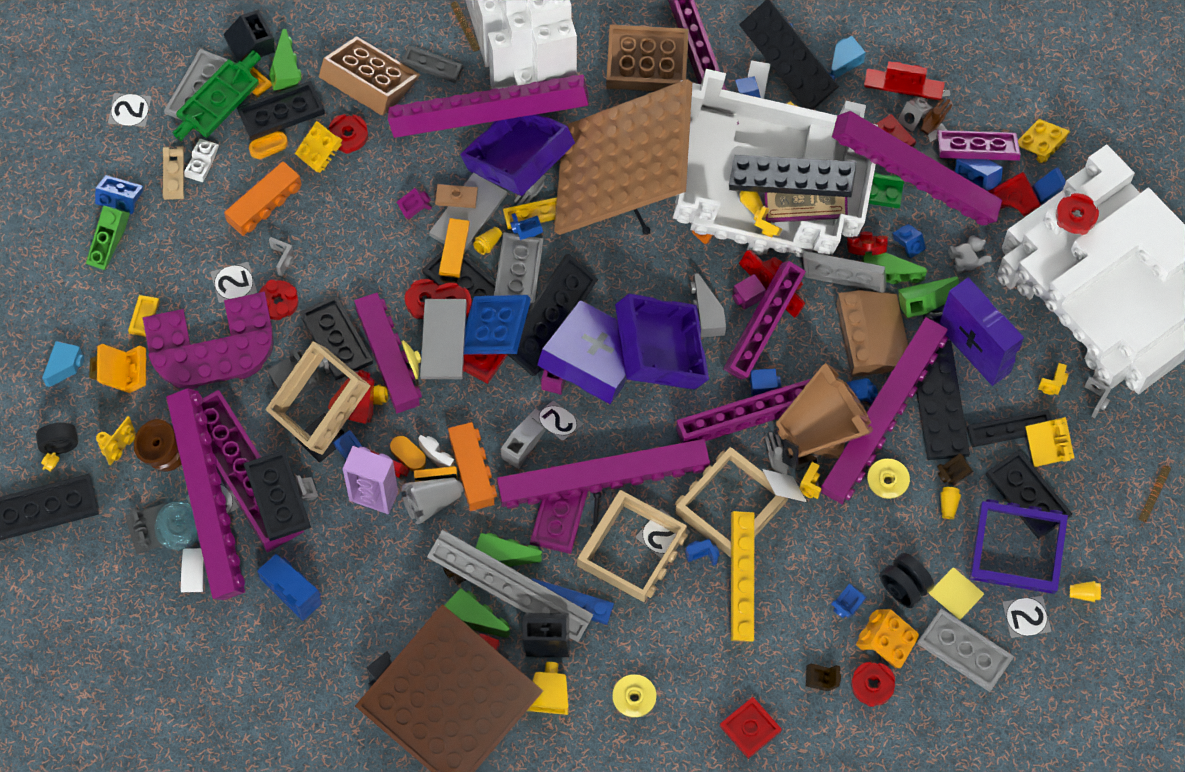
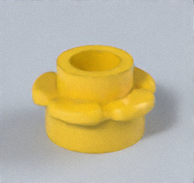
(50, 461)

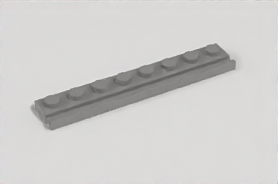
(505, 582)

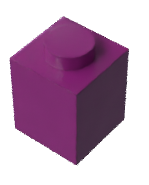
(748, 292)
(552, 383)

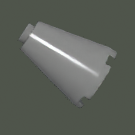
(430, 496)

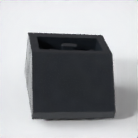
(249, 34)
(546, 634)

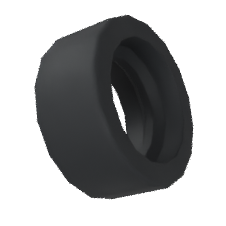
(57, 438)

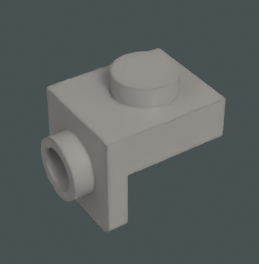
(306, 488)

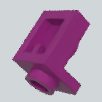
(414, 202)

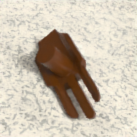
(934, 117)

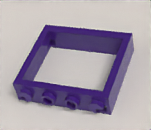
(1013, 580)

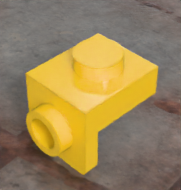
(768, 228)
(1053, 386)

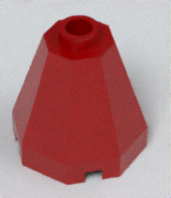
(364, 410)

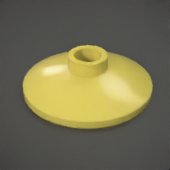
(413, 358)
(891, 470)
(638, 686)

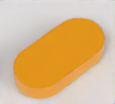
(268, 145)
(408, 453)

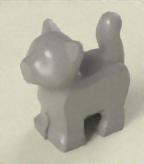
(965, 254)

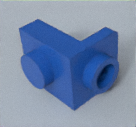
(527, 228)
(910, 239)
(864, 390)
(345, 442)
(699, 549)
(848, 601)

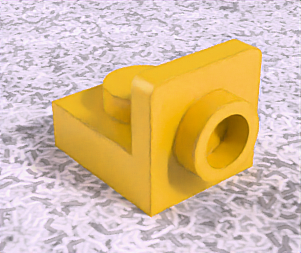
(808, 483)

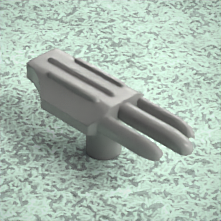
(532, 192)
(775, 456)

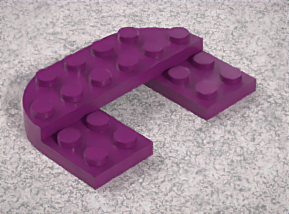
(214, 360)

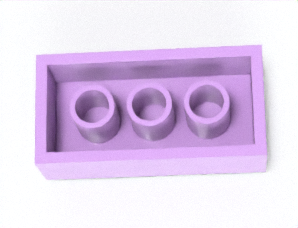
(370, 479)

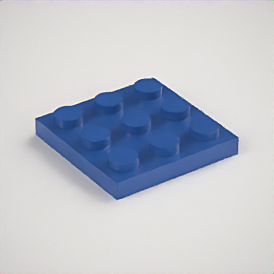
(496, 324)

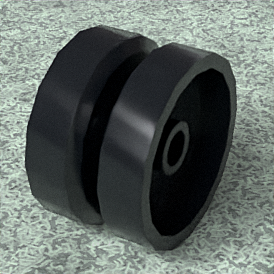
(906, 580)

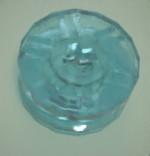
(166, 526)

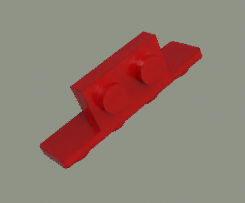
(904, 80)
(765, 272)

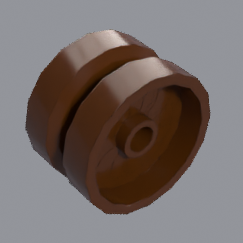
(157, 445)

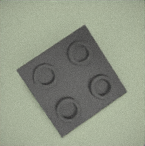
(282, 370)
(141, 528)

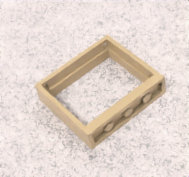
(336, 415)
(708, 474)
(625, 500)

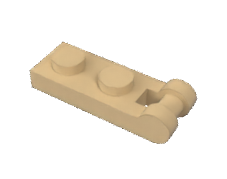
(173, 173)

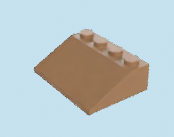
(646, 57)
(367, 75)
(871, 331)

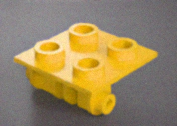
(1043, 139)
(318, 146)
(1049, 442)
(113, 445)

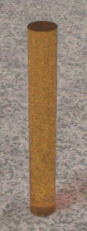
(465, 26)
(1154, 493)

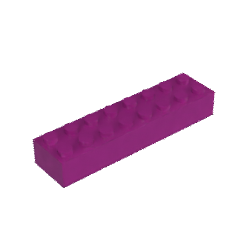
(231, 451)

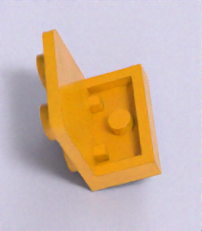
(121, 369)
(888, 637)

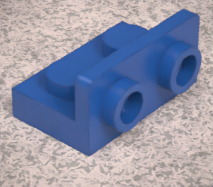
(117, 193)

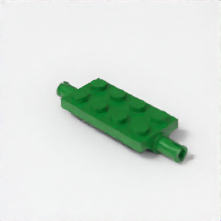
(218, 97)

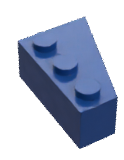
(290, 586)

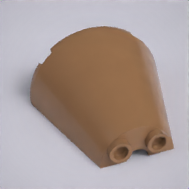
(823, 414)

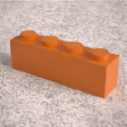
(263, 198)
(471, 466)

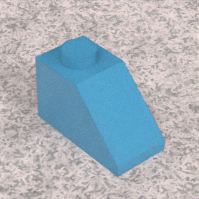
(847, 56)
(62, 363)

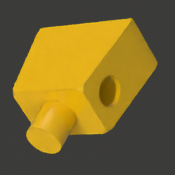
(554, 695)

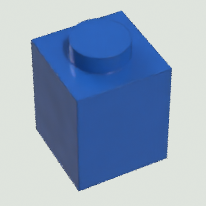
(764, 381)

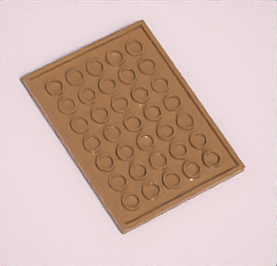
(625, 158)

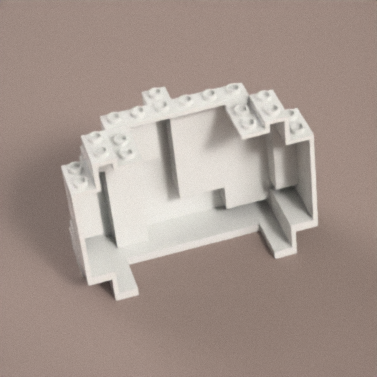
(525, 39)
(768, 131)
(1116, 283)

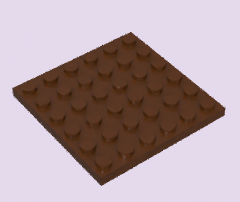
(449, 696)

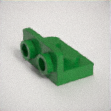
(886, 190)

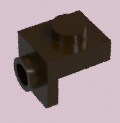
(954, 470)
(822, 677)

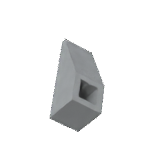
(709, 309)
(522, 441)

